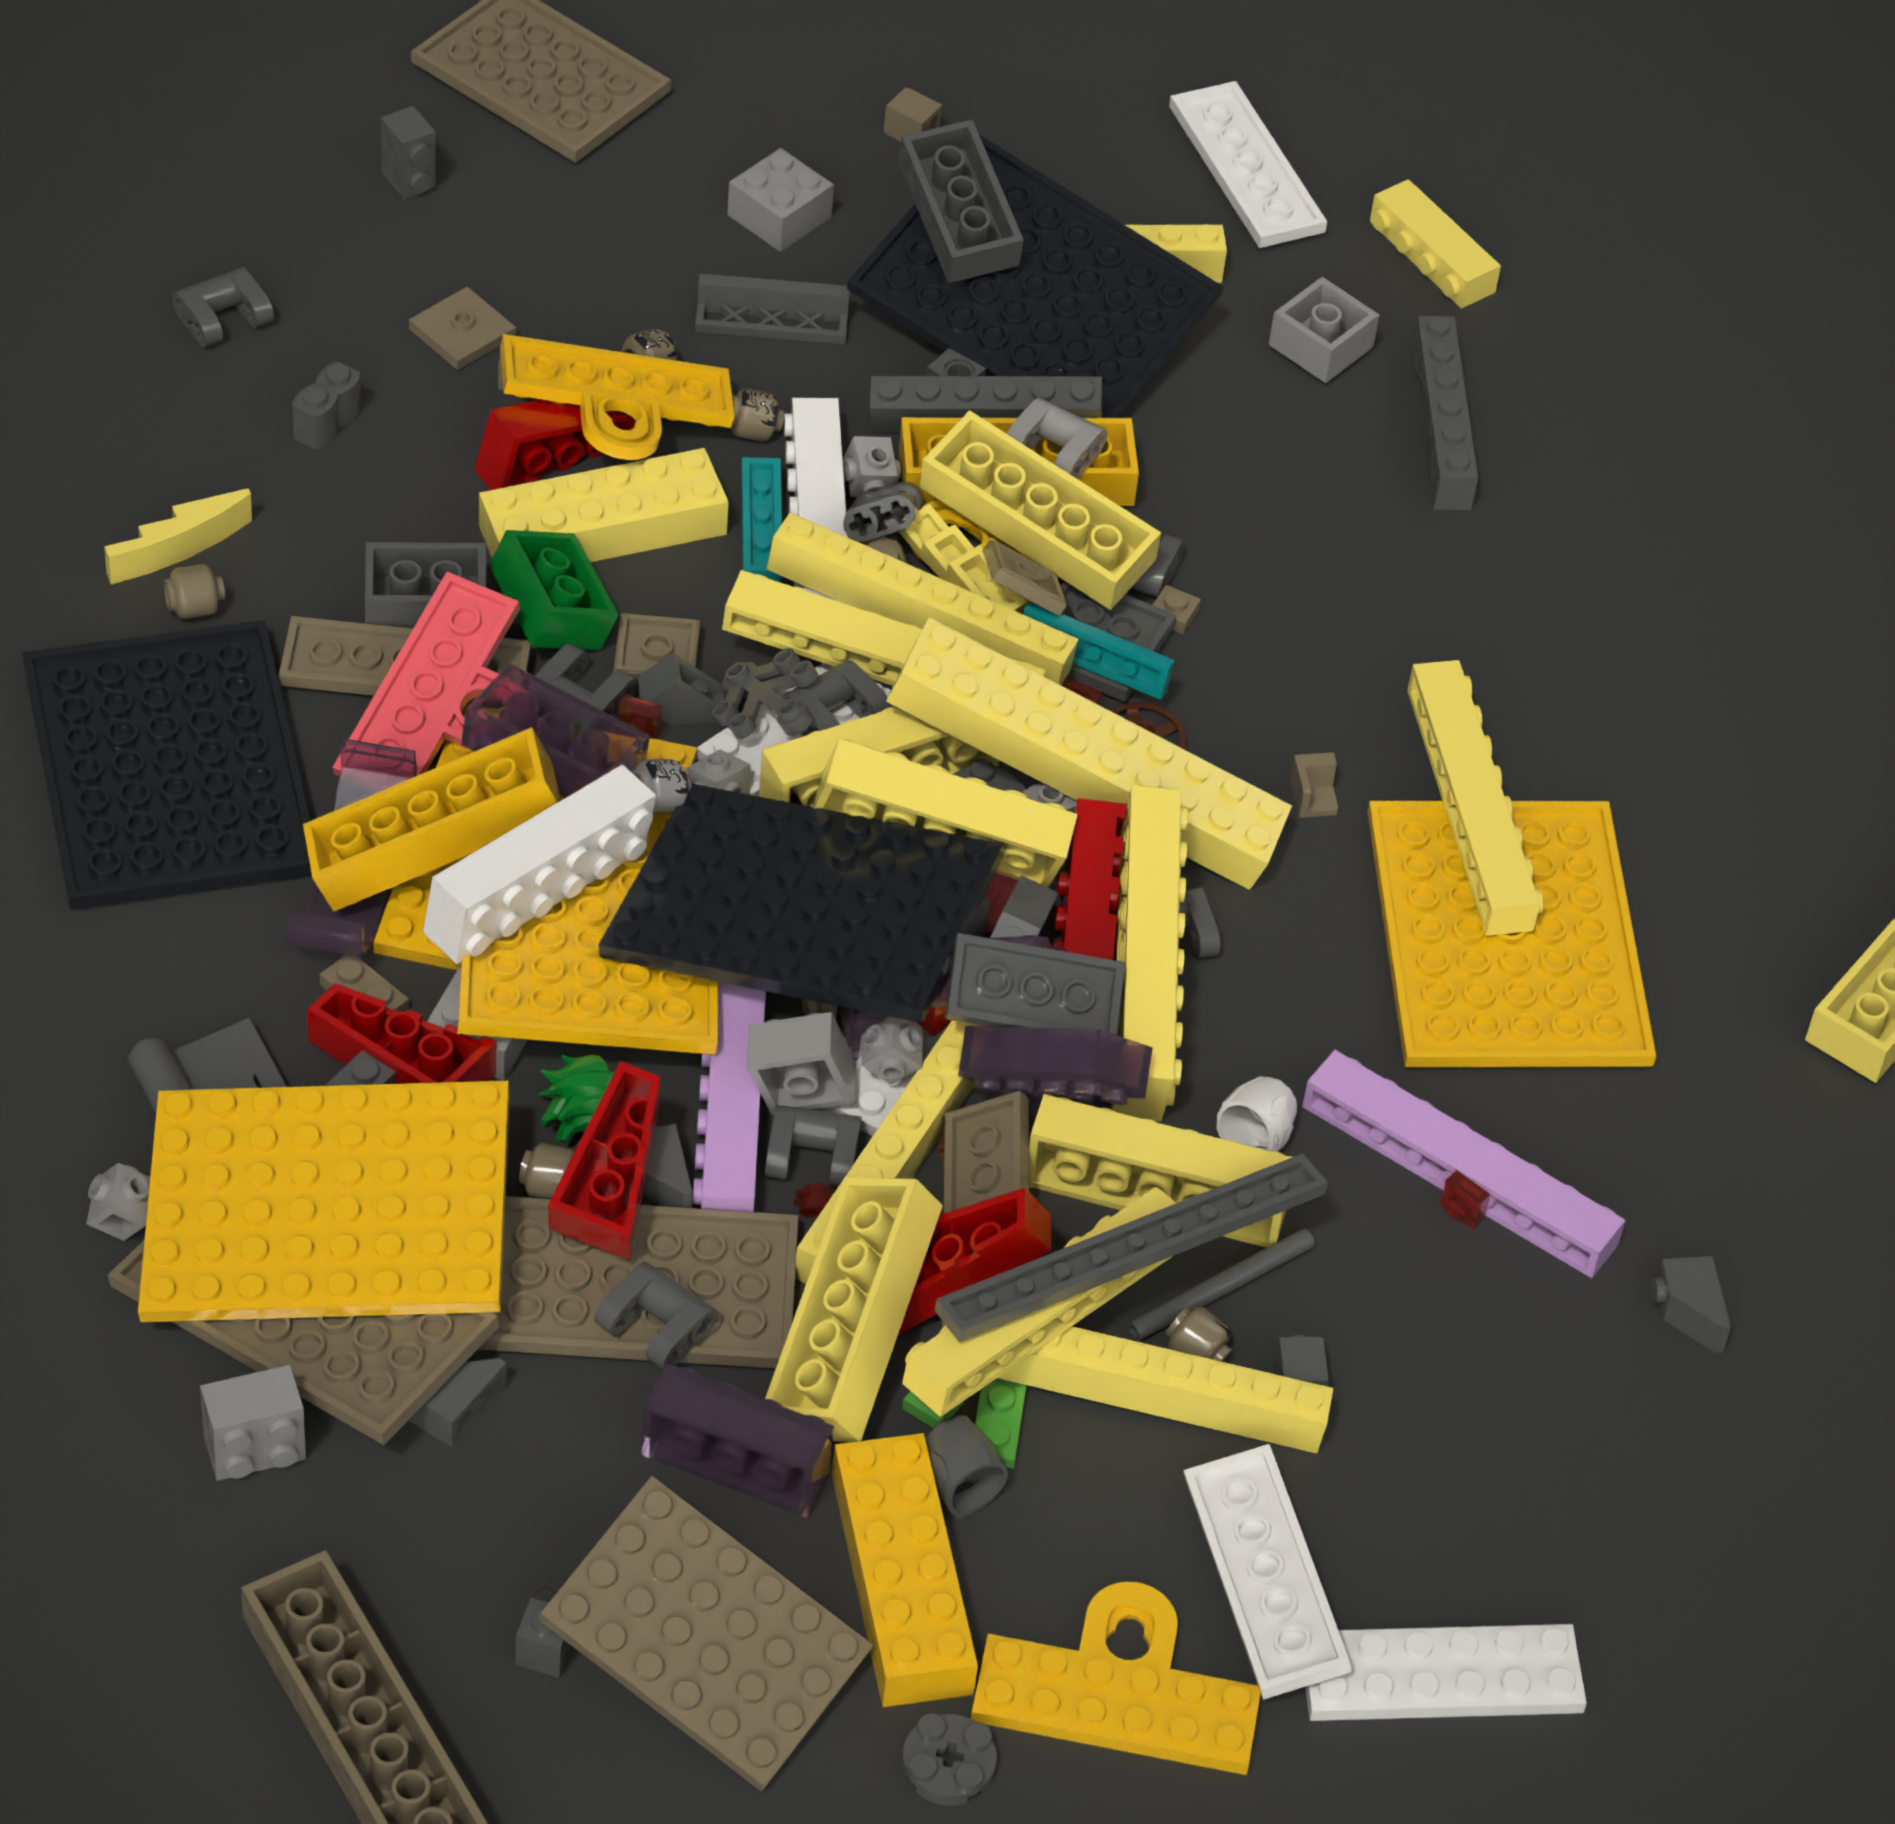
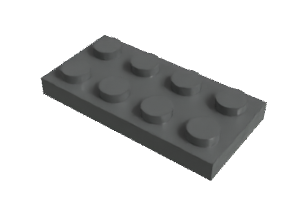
(1031, 986)

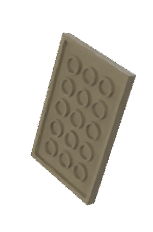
(542, 73)
(705, 1633)

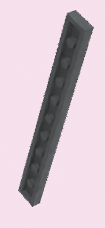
(1129, 1247)

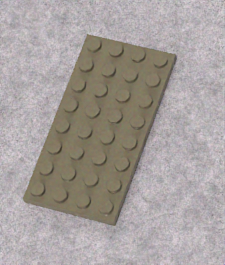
(724, 1257)
(353, 1367)

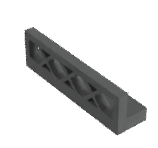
(773, 303)

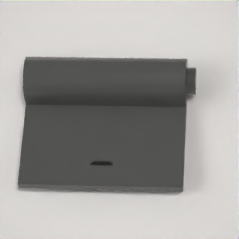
(218, 1061)

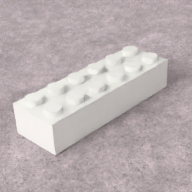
(539, 864)

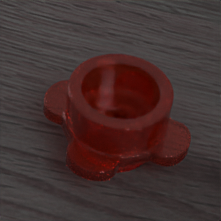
(812, 1199)

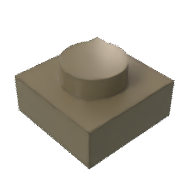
(1179, 603)

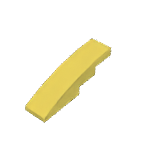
(172, 540)
(955, 558)

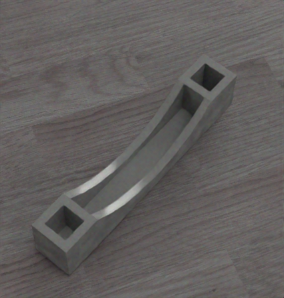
(983, 395)
(1450, 434)

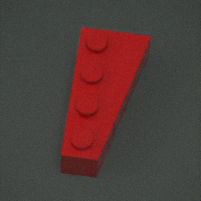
(534, 439)
(1091, 880)
(420, 1052)
(608, 1171)
(977, 1245)

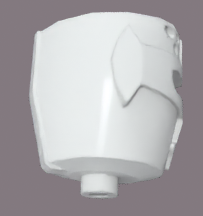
(1258, 1114)

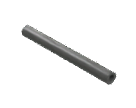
(1221, 1284)

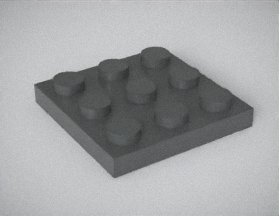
(1128, 620)

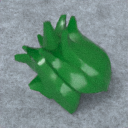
(575, 1093)

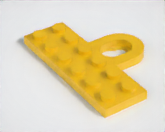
(620, 382)
(1117, 1701)

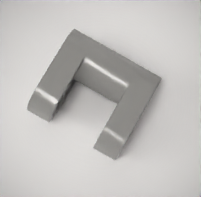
(1078, 437)

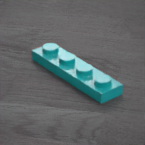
(760, 512)
(1111, 655)

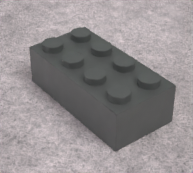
(960, 201)

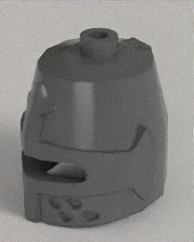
(964, 1454)

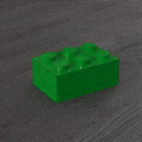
(555, 589)

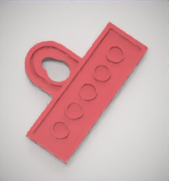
(438, 671)

